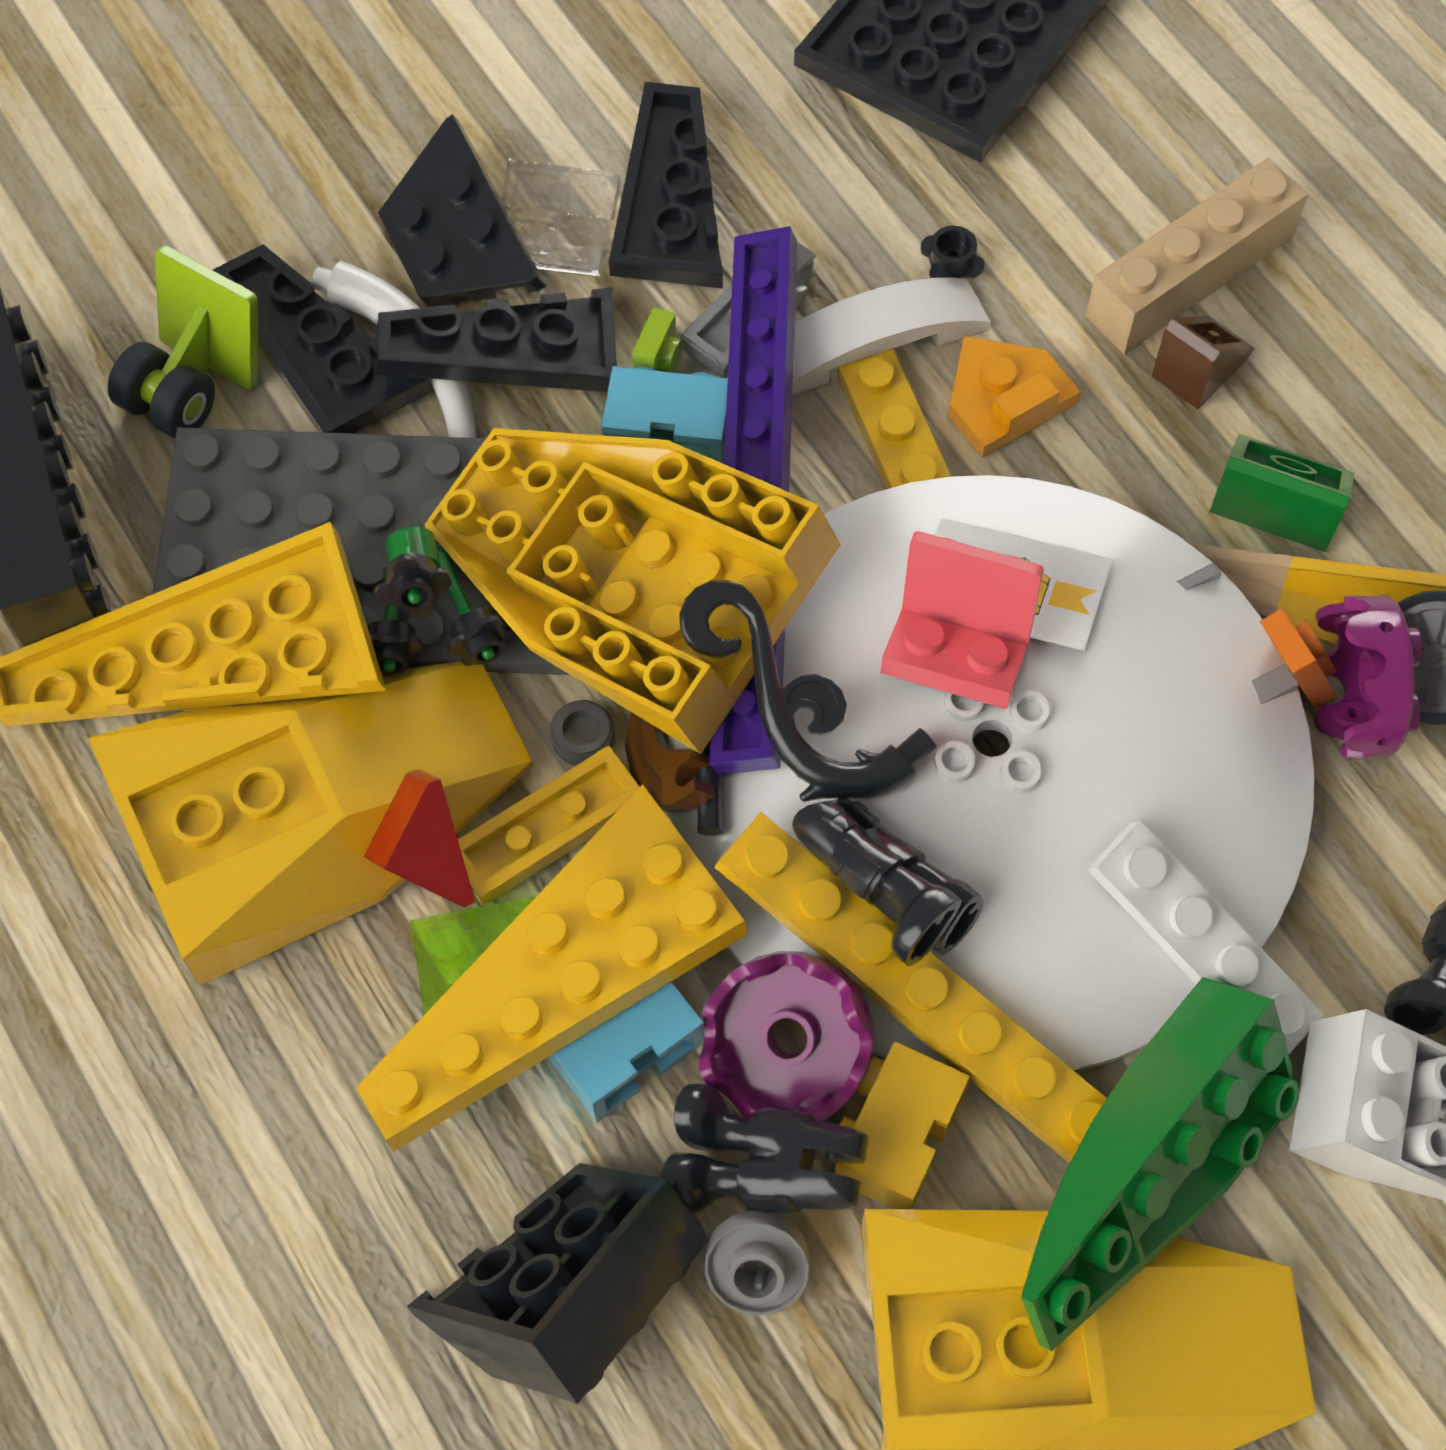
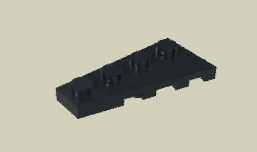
(667, 200)
(524, 345)
(318, 348)

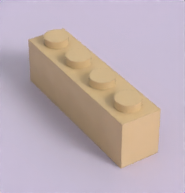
(1195, 255)

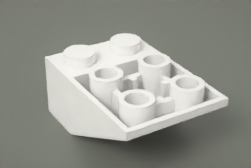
(1374, 1103)

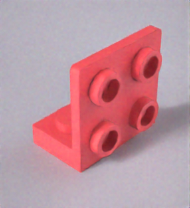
(963, 619)

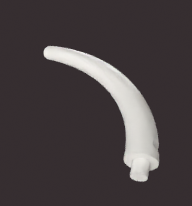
(369, 295)

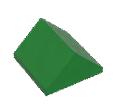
(1283, 493)

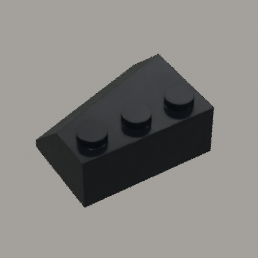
(568, 1281)

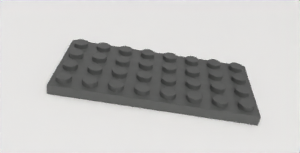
(259, 487)

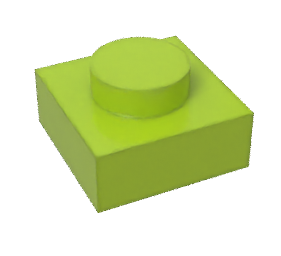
(658, 342)

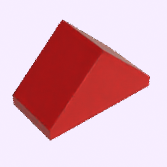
(421, 841)

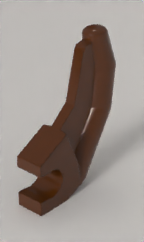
(663, 771)

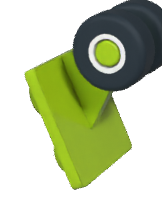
(208, 326)

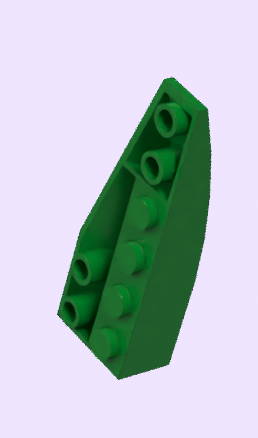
(1160, 1151)

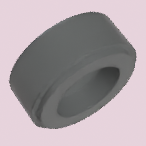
(581, 731)

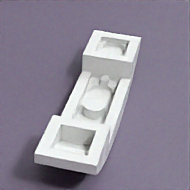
(882, 321)

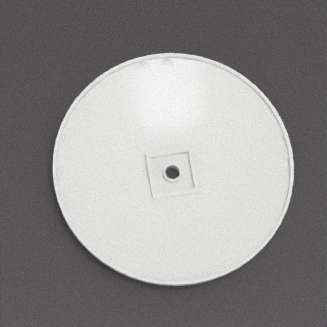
(1130, 730)

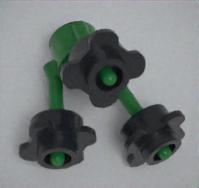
(413, 583)

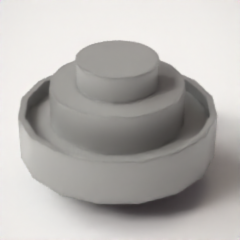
(757, 1263)

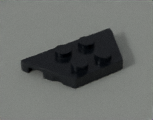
(454, 225)

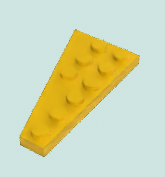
(236, 635)
(587, 947)

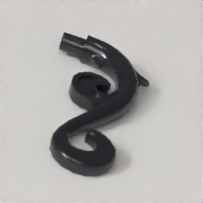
(828, 778)

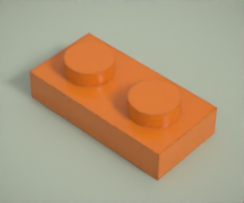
(1302, 655)

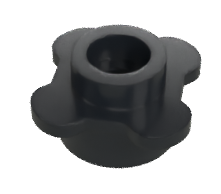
(952, 242)

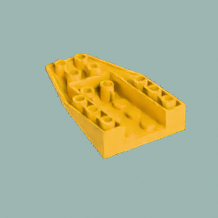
(603, 541)
(267, 808)
(1178, 1359)

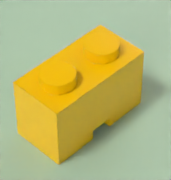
(904, 1107)

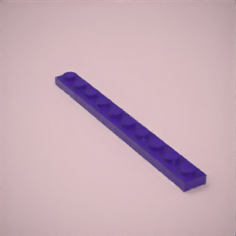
(758, 435)

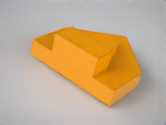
(1006, 392)

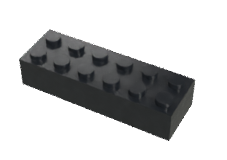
(42, 546)

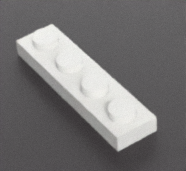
(1195, 925)

